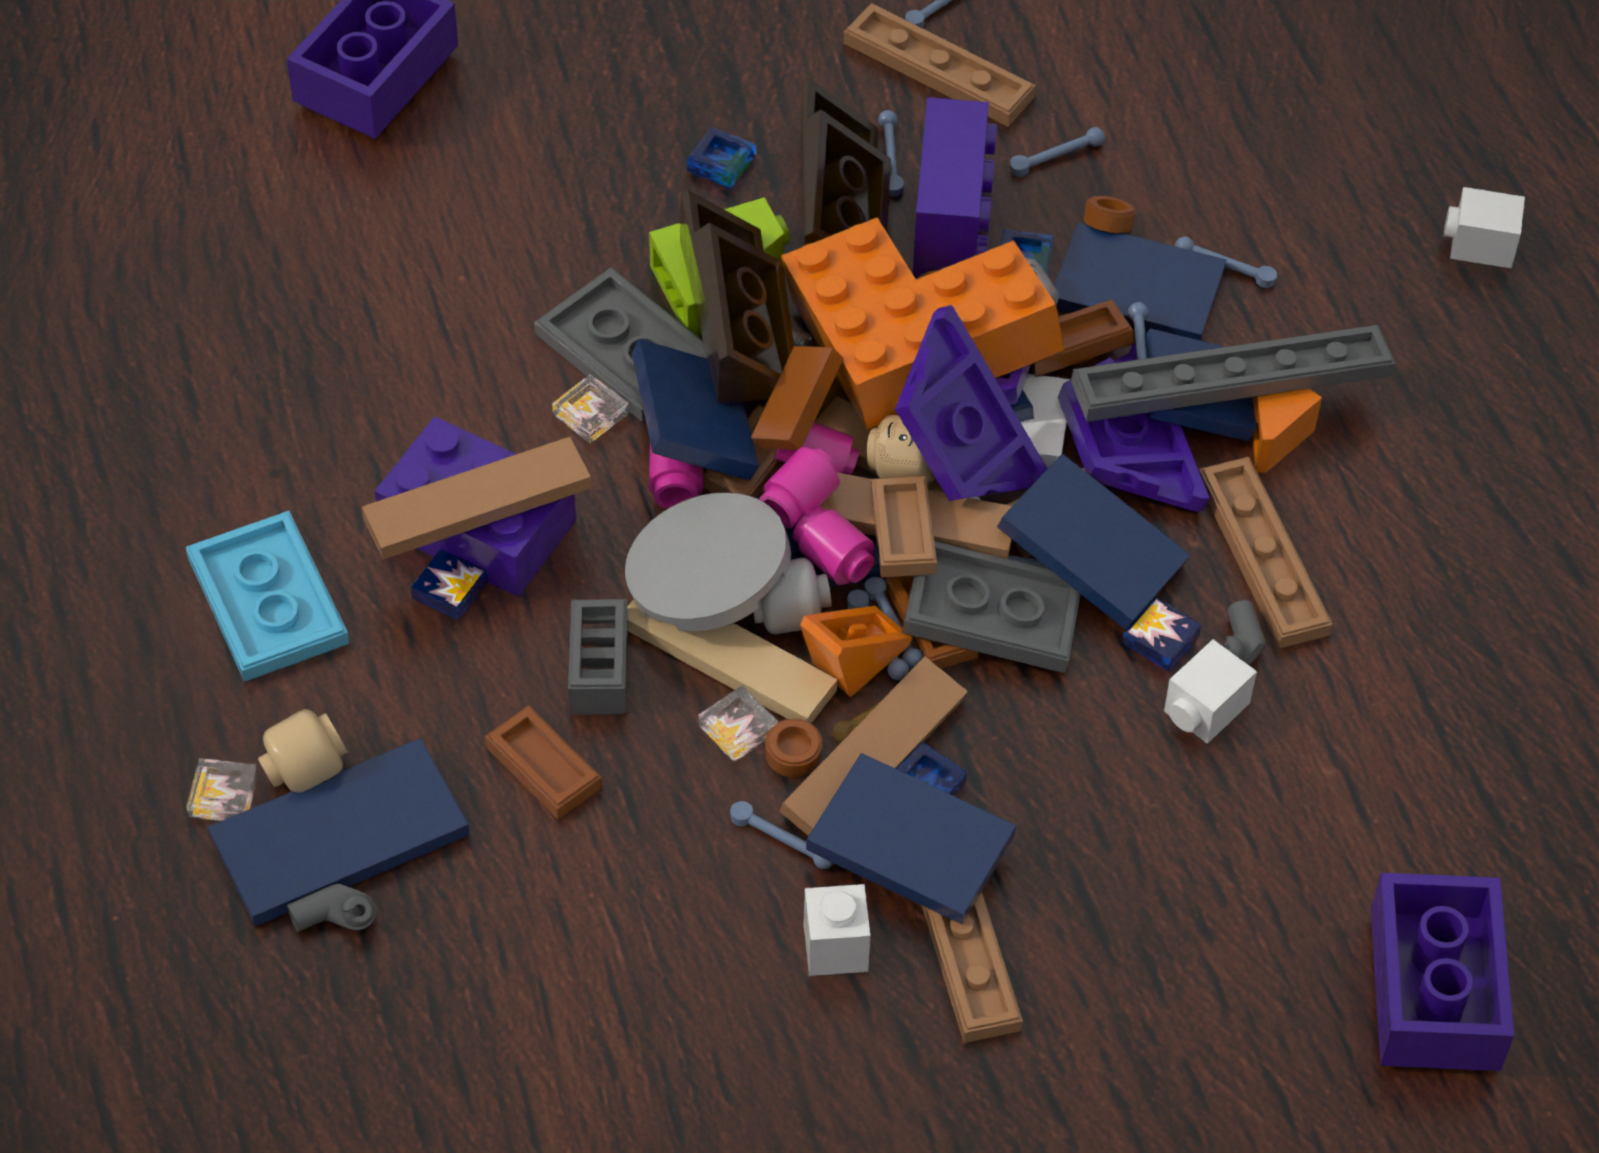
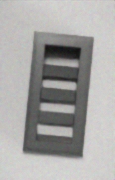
(598, 689)

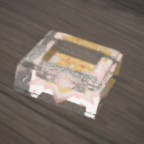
(590, 408)
(737, 723)
(221, 789)

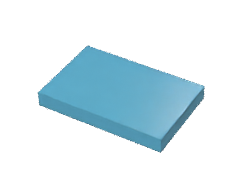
(267, 596)

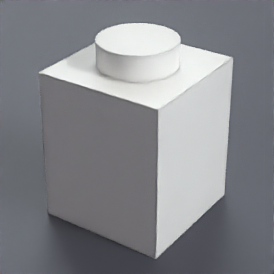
(1485, 227)
(1209, 691)
(836, 930)

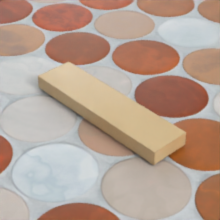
(744, 659)

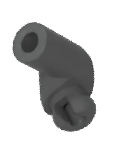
(1248, 636)
(333, 904)

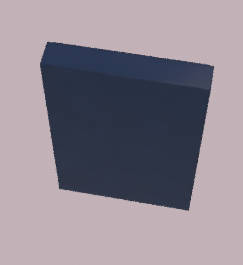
(1169, 280)
(685, 414)
(1093, 541)
(911, 838)

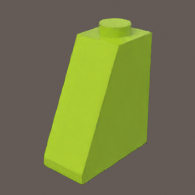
(670, 267)

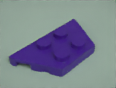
(964, 417)
(1136, 452)

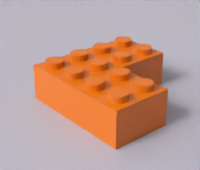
(875, 312)

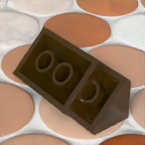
(841, 167)
(736, 299)

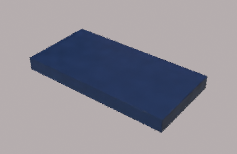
(338, 830)

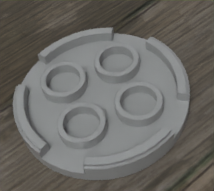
(707, 561)

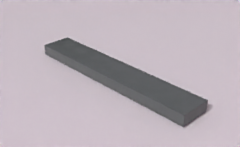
(1232, 372)

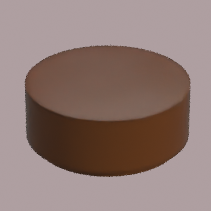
(1109, 214)
(793, 747)

